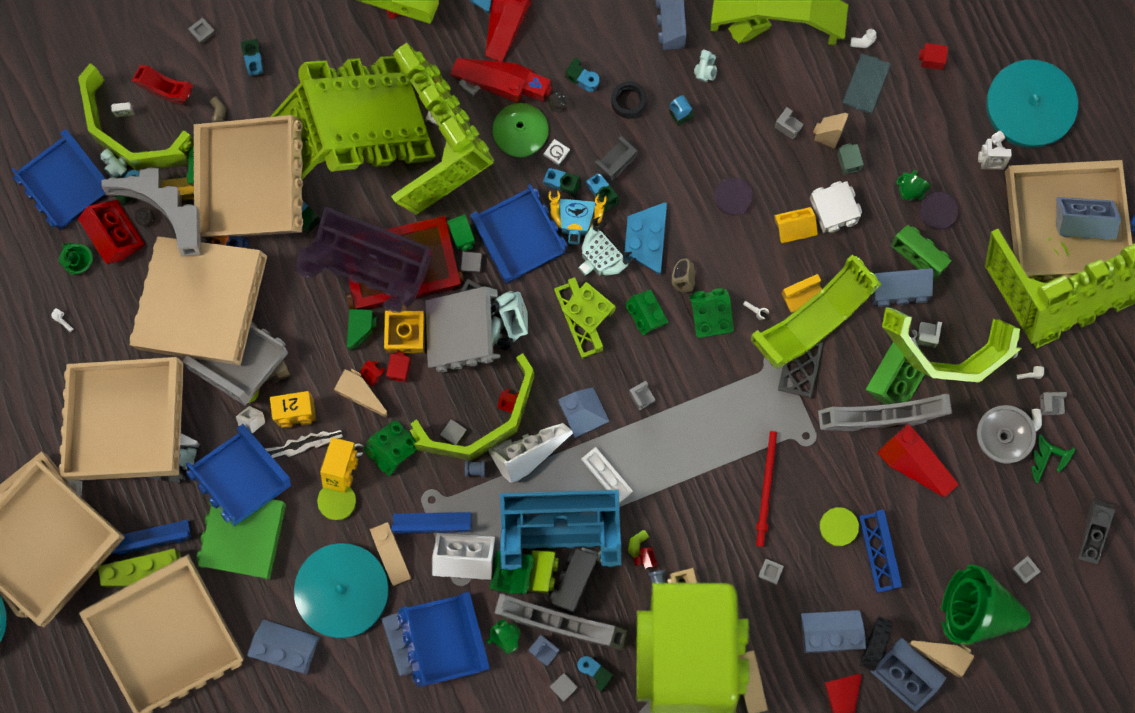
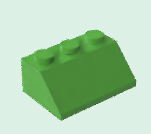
(920, 251)
(894, 379)

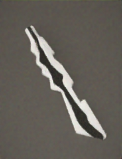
(301, 445)

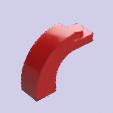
(162, 86)

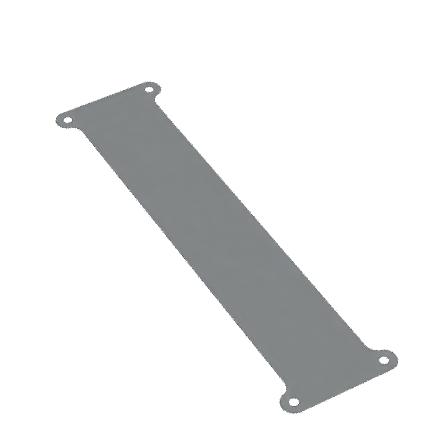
(652, 450)

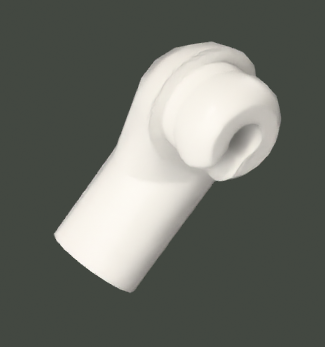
(865, 41)
(1037, 418)

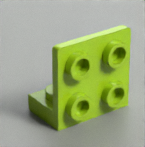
(588, 308)

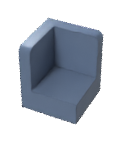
(543, 650)

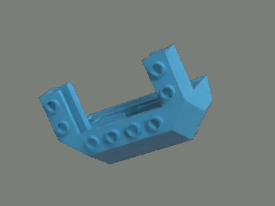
(560, 521)

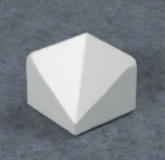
(251, 419)

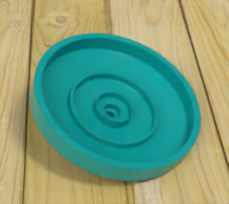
(1032, 103)
(341, 590)

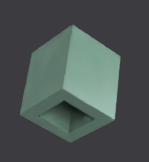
(850, 158)

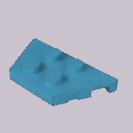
(646, 236)

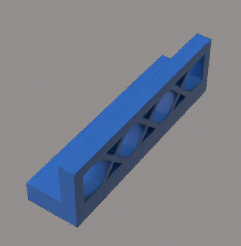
(431, 523)
(154, 538)
(887, 548)

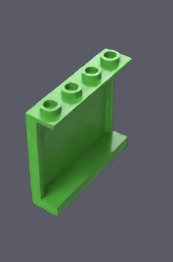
(242, 548)

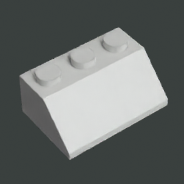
(463, 556)

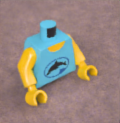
(575, 216)

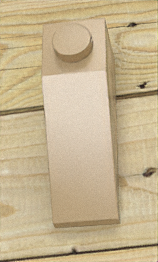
(830, 129)
(355, 389)
(390, 554)
(950, 657)
(754, 696)

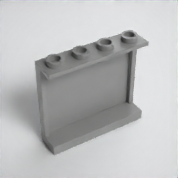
(460, 329)
(259, 360)

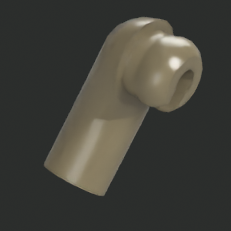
(220, 110)

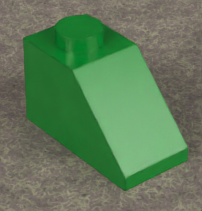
(461, 233)
(360, 327)

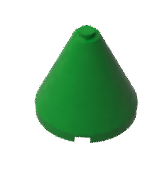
(980, 607)

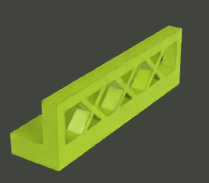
(594, 337)

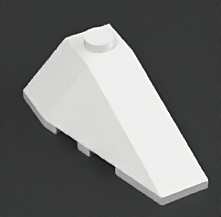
(524, 455)

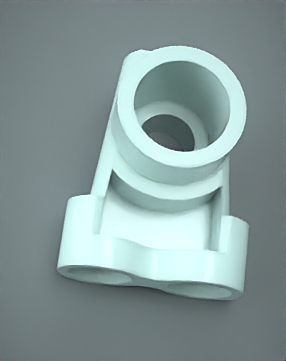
(705, 69)
(115, 166)
(497, 326)
(187, 455)

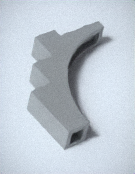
(150, 189)
(884, 416)
(560, 623)

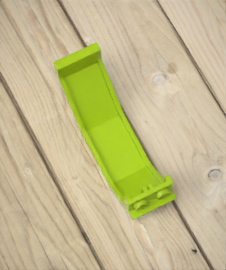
(824, 15)
(174, 156)
(818, 315)
(999, 348)
(492, 439)

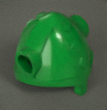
(912, 186)
(75, 258)
(505, 636)

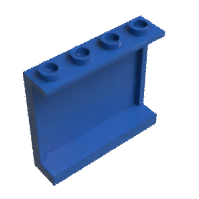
(62, 181)
(519, 234)
(239, 476)
(443, 640)

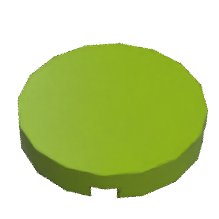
(336, 504)
(839, 526)

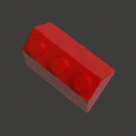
(111, 231)

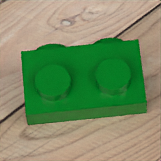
(646, 312)

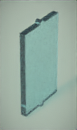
(866, 83)

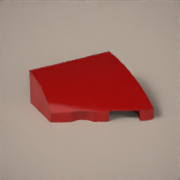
(843, 694)

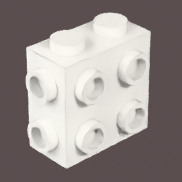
(835, 206)

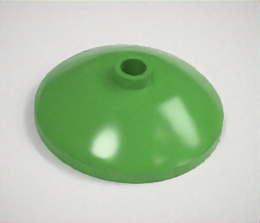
(524, 140)

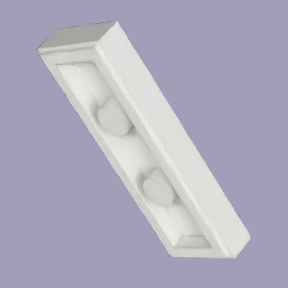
(606, 473)

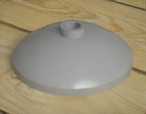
(1016, 426)

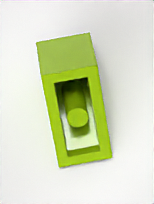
(748, 29)

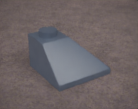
(583, 411)

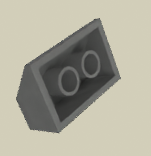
(574, 581)

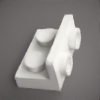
(993, 158)

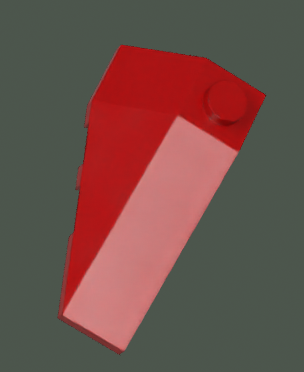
(504, 24)
(497, 77)
(914, 458)

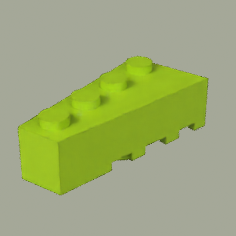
(129, 571)

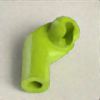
(634, 543)

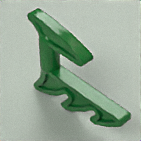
(1045, 449)

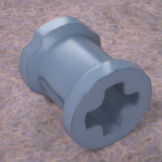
(474, 468)
(657, 576)

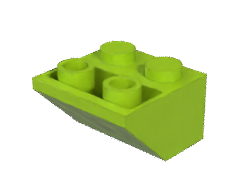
(541, 575)

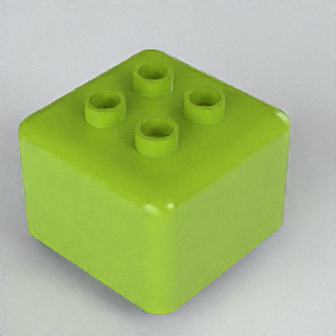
(691, 649)

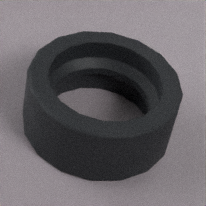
(633, 86)

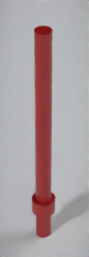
(762, 525)

